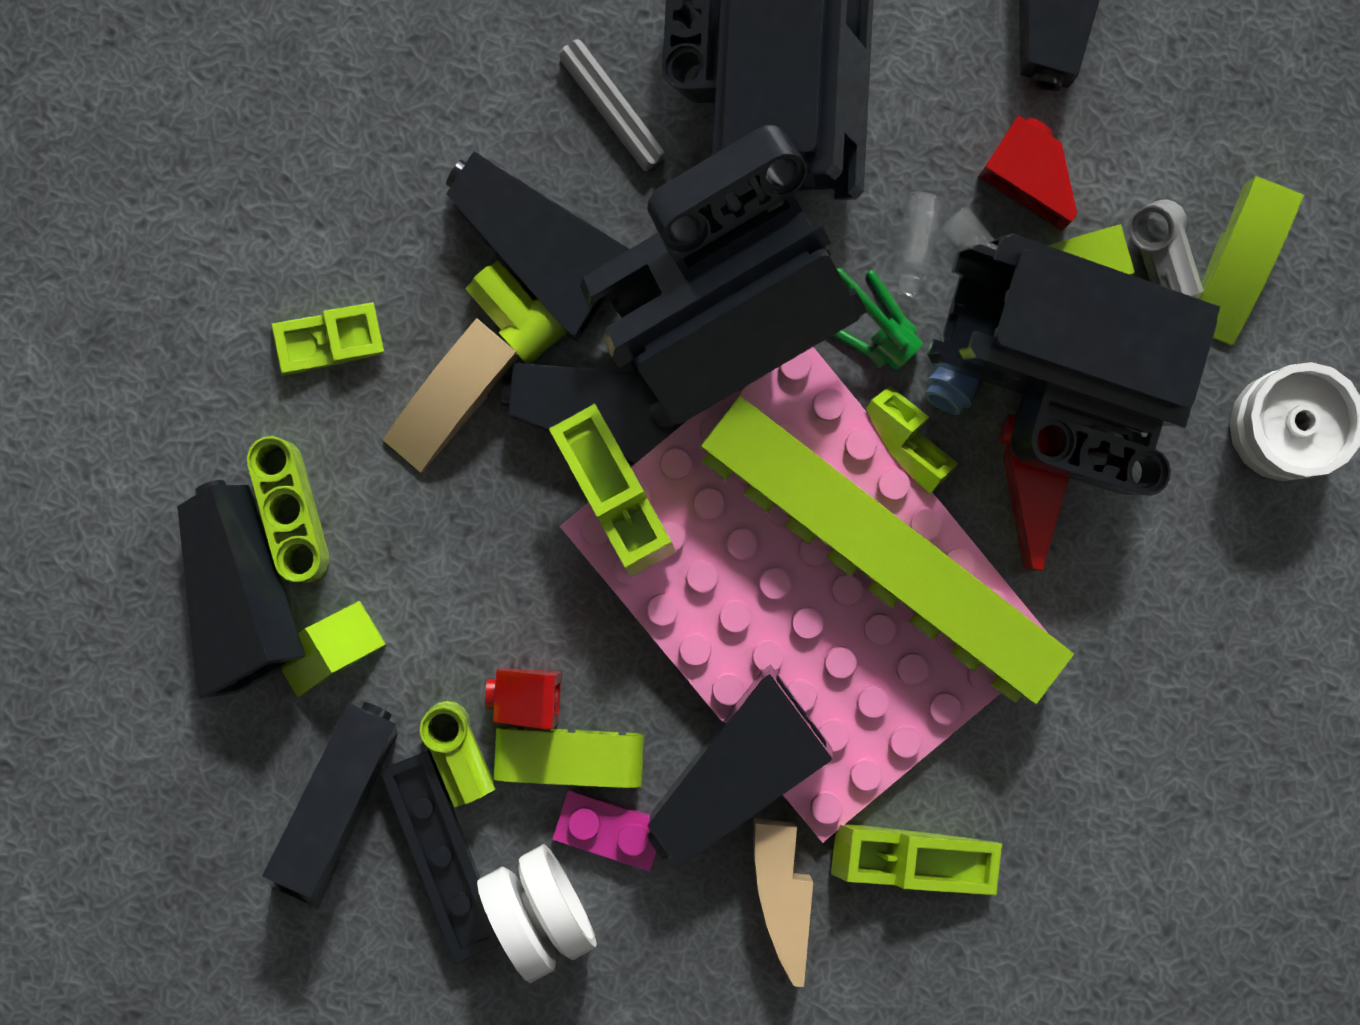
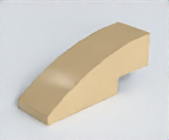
(450, 395)
(783, 894)

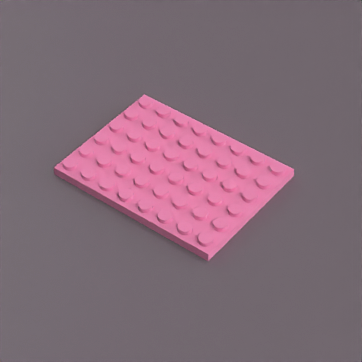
(760, 596)

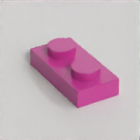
(605, 829)

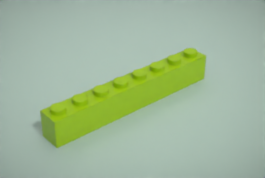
(885, 551)

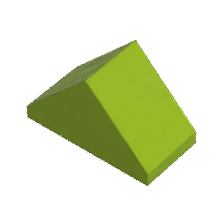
(333, 647)

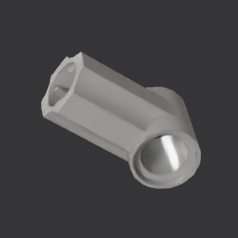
(1167, 258)

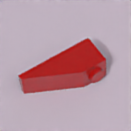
(1034, 498)

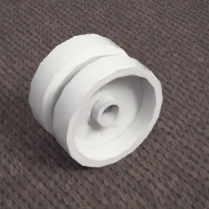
(1317, 443)
(536, 913)

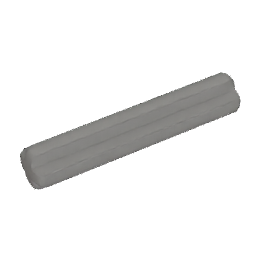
(611, 105)

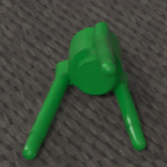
(896, 336)

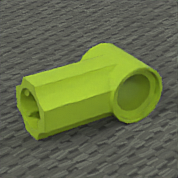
(522, 322)
(457, 758)

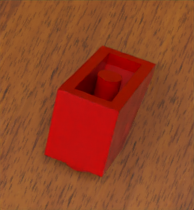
(1033, 172)
(525, 697)

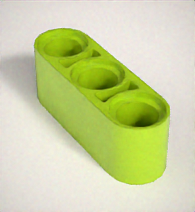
(270, 492)
(569, 758)

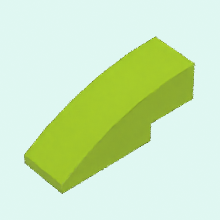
(1248, 253)
(612, 490)
(916, 860)

